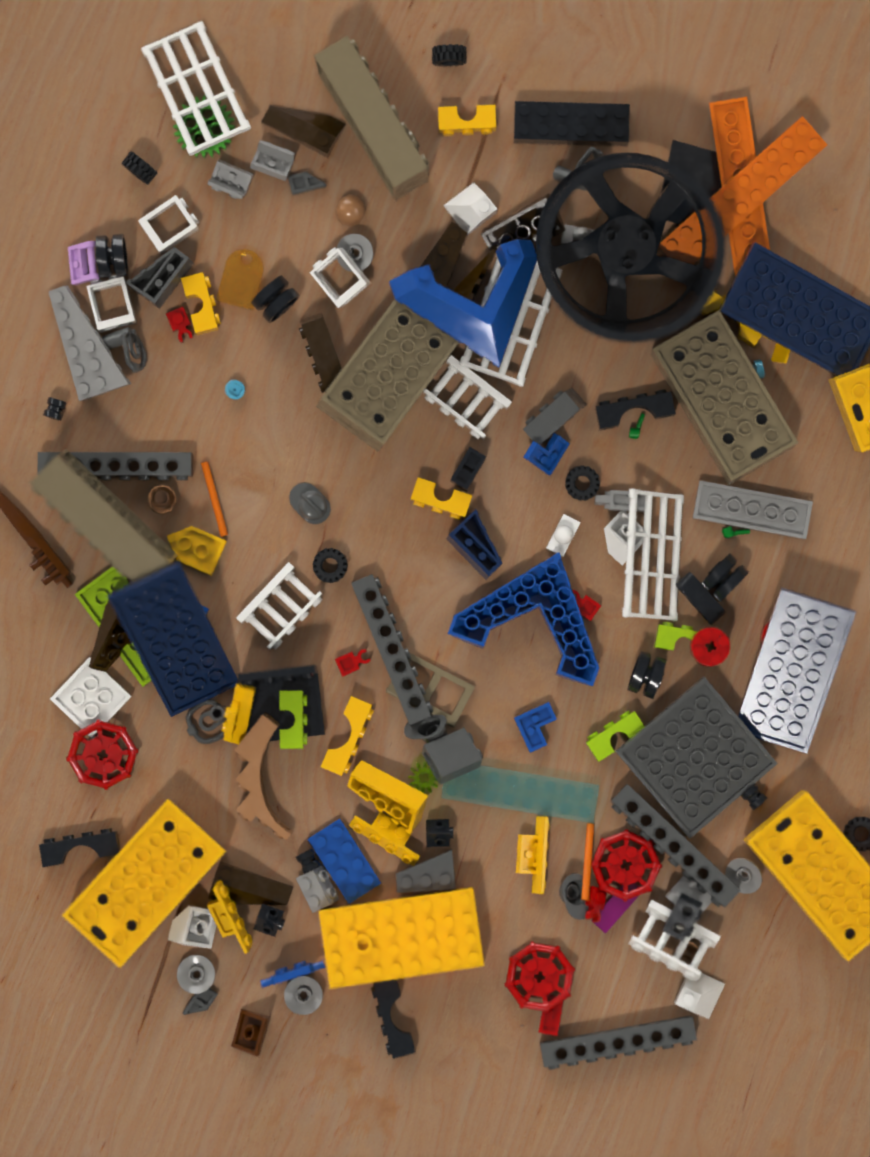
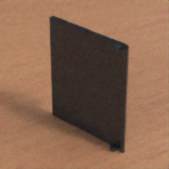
(700, 165)

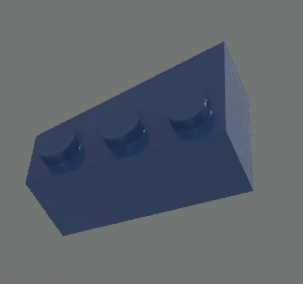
(475, 545)

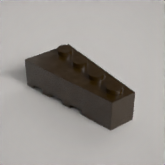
(446, 254)
(322, 350)

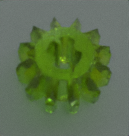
(422, 771)

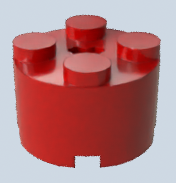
(720, 643)

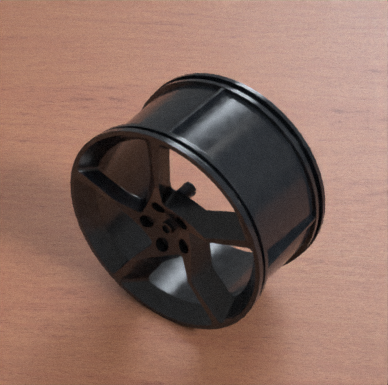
(630, 246)

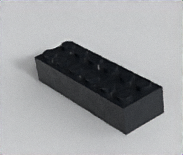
(571, 123)

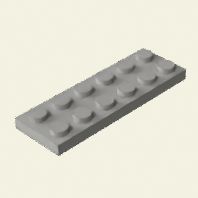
(752, 510)

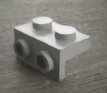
(273, 160)
(230, 180)
(317, 889)

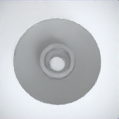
(359, 242)
(746, 883)
(186, 972)
(300, 1005)

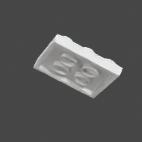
(90, 696)

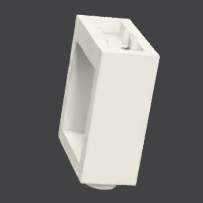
(163, 247)
(319, 266)
(117, 322)

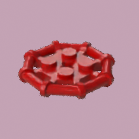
(97, 744)
(616, 859)
(530, 983)

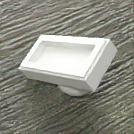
(574, 233)
(563, 535)

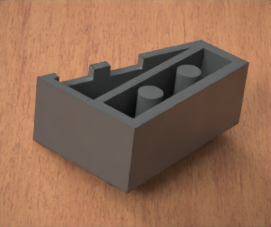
(162, 277)
(554, 415)
(429, 875)

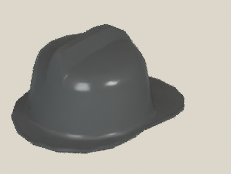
(309, 503)
(427, 730)
(570, 893)

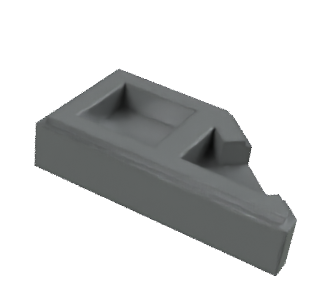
(304, 182)
(200, 1002)

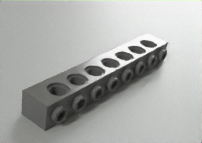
(183, 459)
(373, 584)
(728, 888)
(686, 1037)

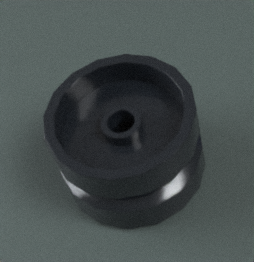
(114, 255)
(275, 299)
(722, 574)
(648, 675)

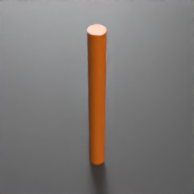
(214, 499)
(587, 862)

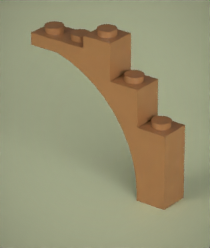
(251, 778)

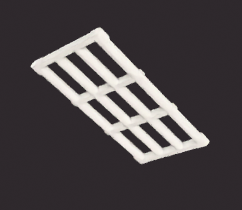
(211, 99)
(531, 344)
(644, 573)

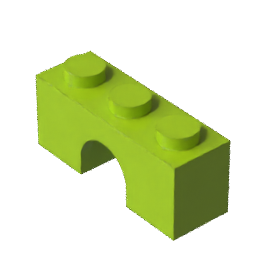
(668, 635)
(294, 737)
(600, 743)

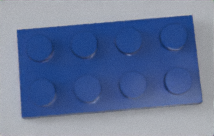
(344, 861)

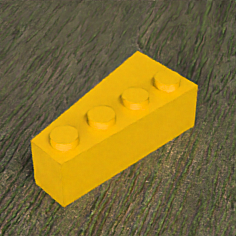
(388, 795)

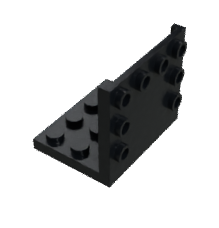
(267, 699)

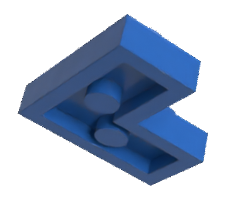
(548, 457)
(530, 723)

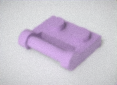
(79, 265)

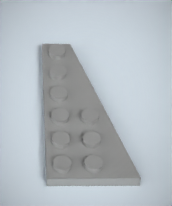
(87, 354)

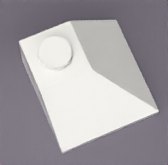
(471, 208)
(617, 536)
(193, 928)
(699, 995)

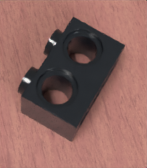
(468, 469)
(679, 915)

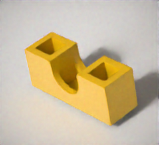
(451, 123)
(206, 319)
(424, 495)

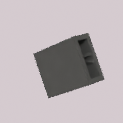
(452, 756)

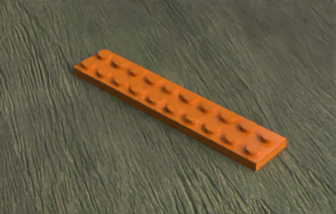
(734, 151)
(749, 188)

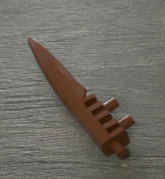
(42, 551)

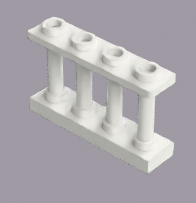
(484, 391)
(261, 601)
(706, 937)

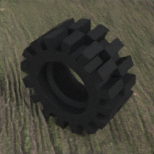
(449, 55)
(139, 168)
(582, 471)
(318, 565)
(850, 829)

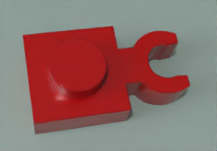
(179, 321)
(587, 606)
(349, 663)
(596, 904)

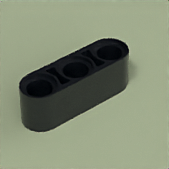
(700, 598)

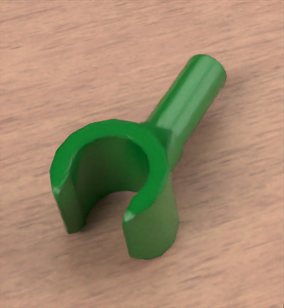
(635, 432)
(728, 532)

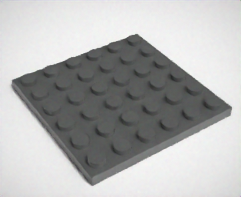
(696, 757)

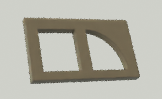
(415, 702)

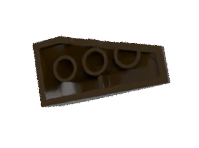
(308, 128)
(521, 225)
(471, 283)
(109, 641)
(249, 887)

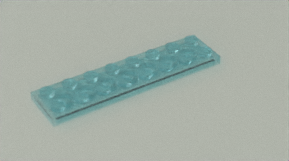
(525, 793)

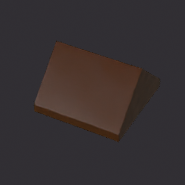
(250, 1032)

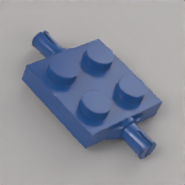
(284, 974)

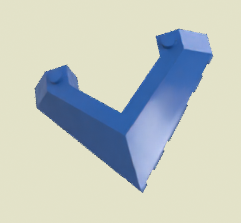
(481, 328)
(542, 588)

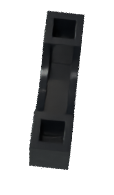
(659, 405)
(103, 844)
(399, 1041)

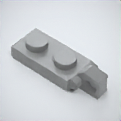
(618, 501)

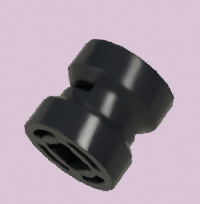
(54, 409)
(754, 796)
(308, 861)

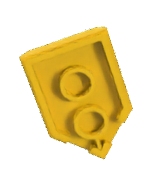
(197, 548)

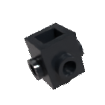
(438, 833)
(269, 920)

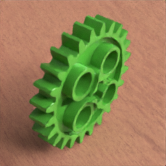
(210, 150)

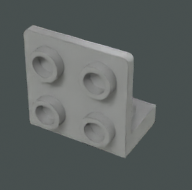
(690, 889)

